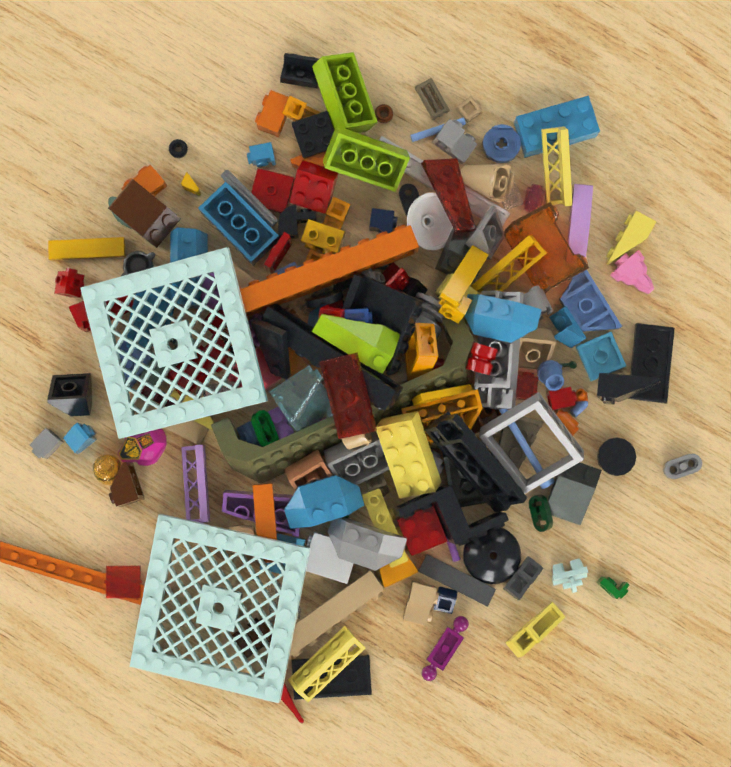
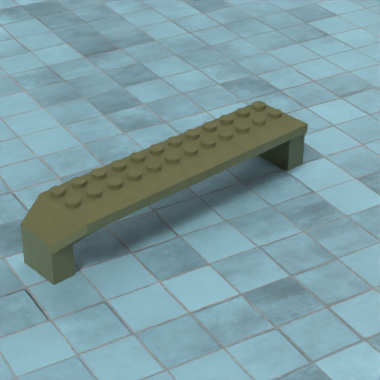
(271, 460)

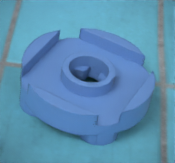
(509, 136)

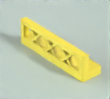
(564, 166)
(323, 662)

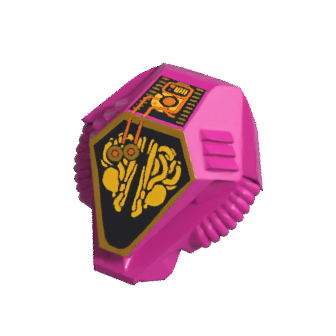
(143, 447)

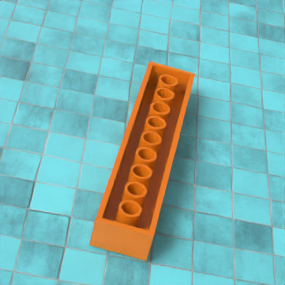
(329, 270)

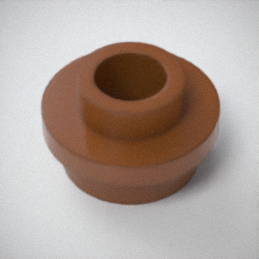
(384, 108)

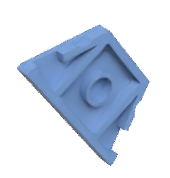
(588, 305)

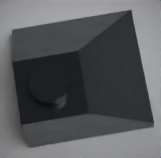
(71, 394)

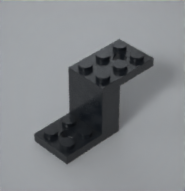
(451, 515)

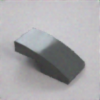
(523, 578)

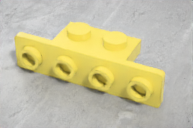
(382, 518)

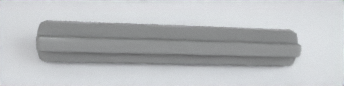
(249, 198)

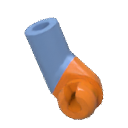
(581, 403)

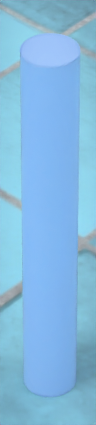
(432, 131)

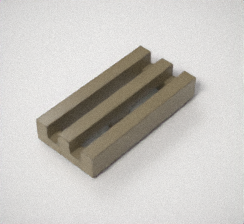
(438, 112)

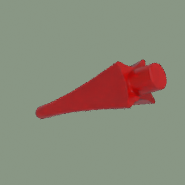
(286, 698)

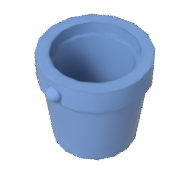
(551, 374)

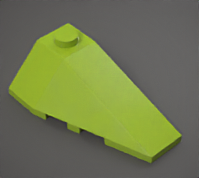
(371, 341)

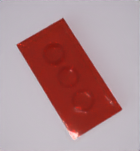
(348, 395)

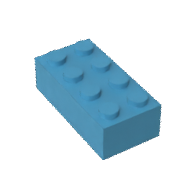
(574, 115)
(239, 223)

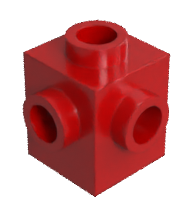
(69, 283)

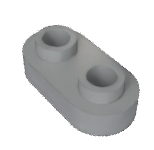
(682, 467)

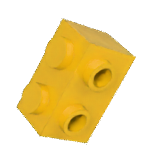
(322, 237)

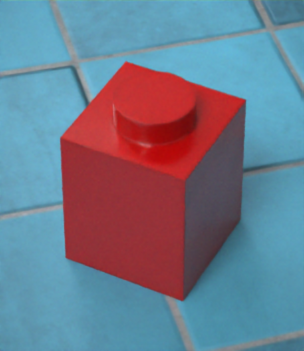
(561, 398)

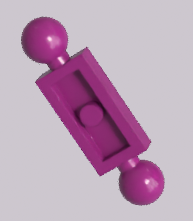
(445, 648)

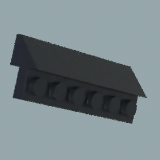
(475, 462)

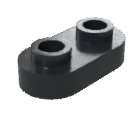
(406, 200)

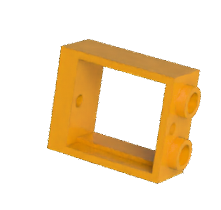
(420, 355)

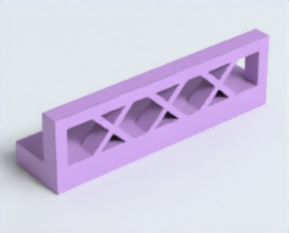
(202, 483)

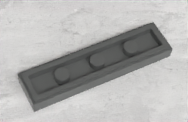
(457, 580)

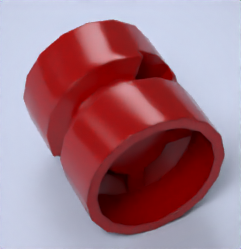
(481, 358)

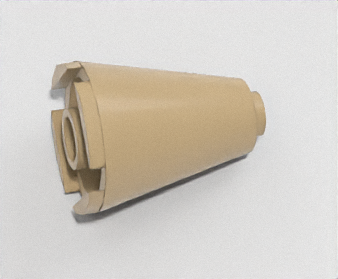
(489, 180)

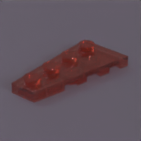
(450, 189)

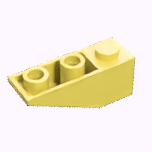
(636, 232)

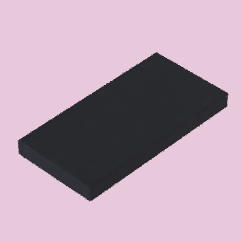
(653, 359)
(351, 681)

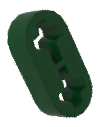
(540, 513)

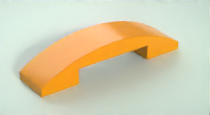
(335, 218)

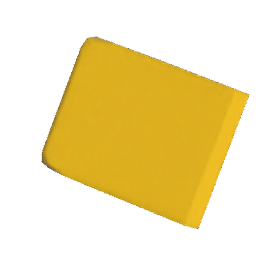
(189, 185)

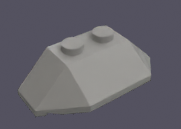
(365, 543)

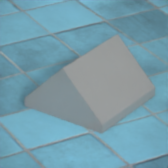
(488, 233)

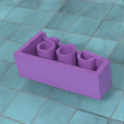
(242, 506)

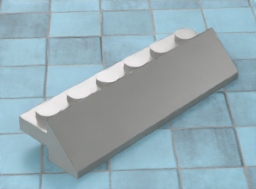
(499, 388)

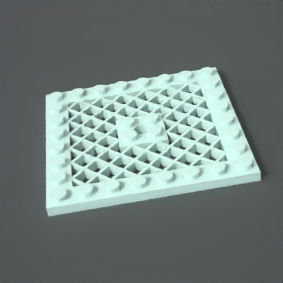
(108, 351)
(176, 666)

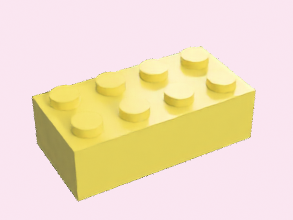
(408, 454)

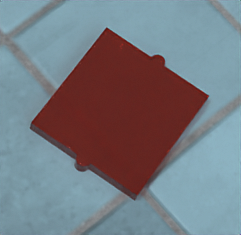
(123, 581)

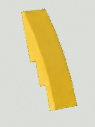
(464, 275)

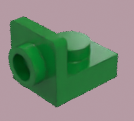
(609, 586)

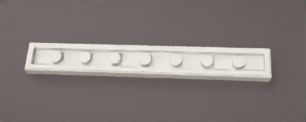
(478, 204)

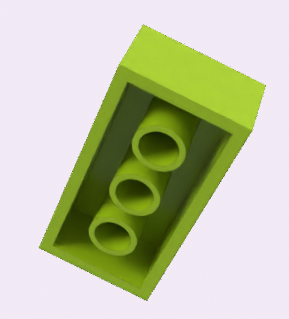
(344, 92)
(366, 159)

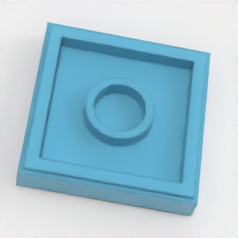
(600, 356)

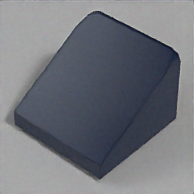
(446, 600)

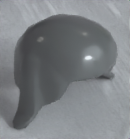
(137, 261)

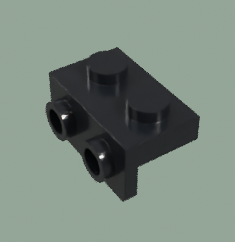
(299, 70)

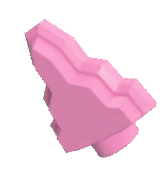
(633, 271)

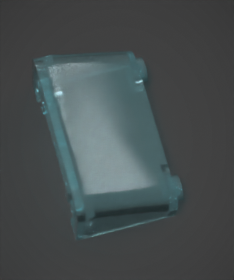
(302, 398)

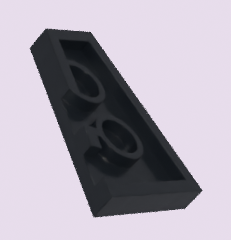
(274, 347)

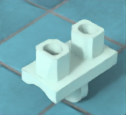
(578, 572)

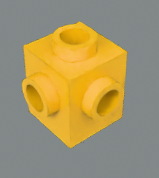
(454, 312)

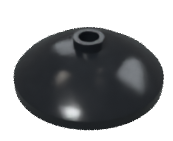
(487, 570)

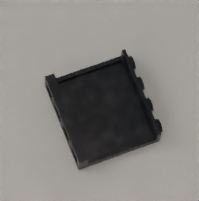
(388, 308)

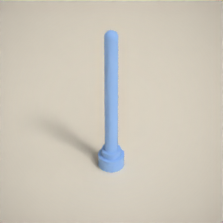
(527, 450)

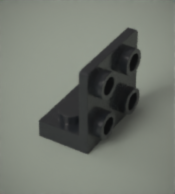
(313, 134)

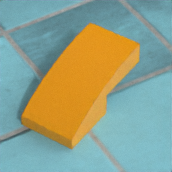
(297, 109)

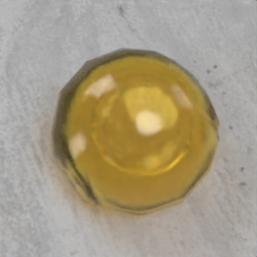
(106, 469)

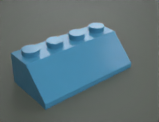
(186, 244)

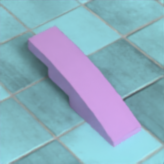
(580, 218)

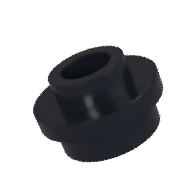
(176, 143)

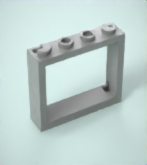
(539, 404)

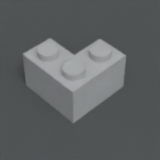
(454, 141)

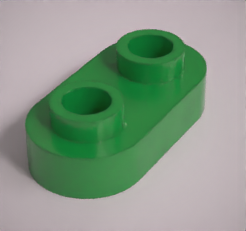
(264, 428)

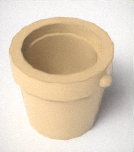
(358, 440)

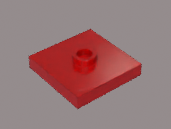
(272, 189)
(278, 253)

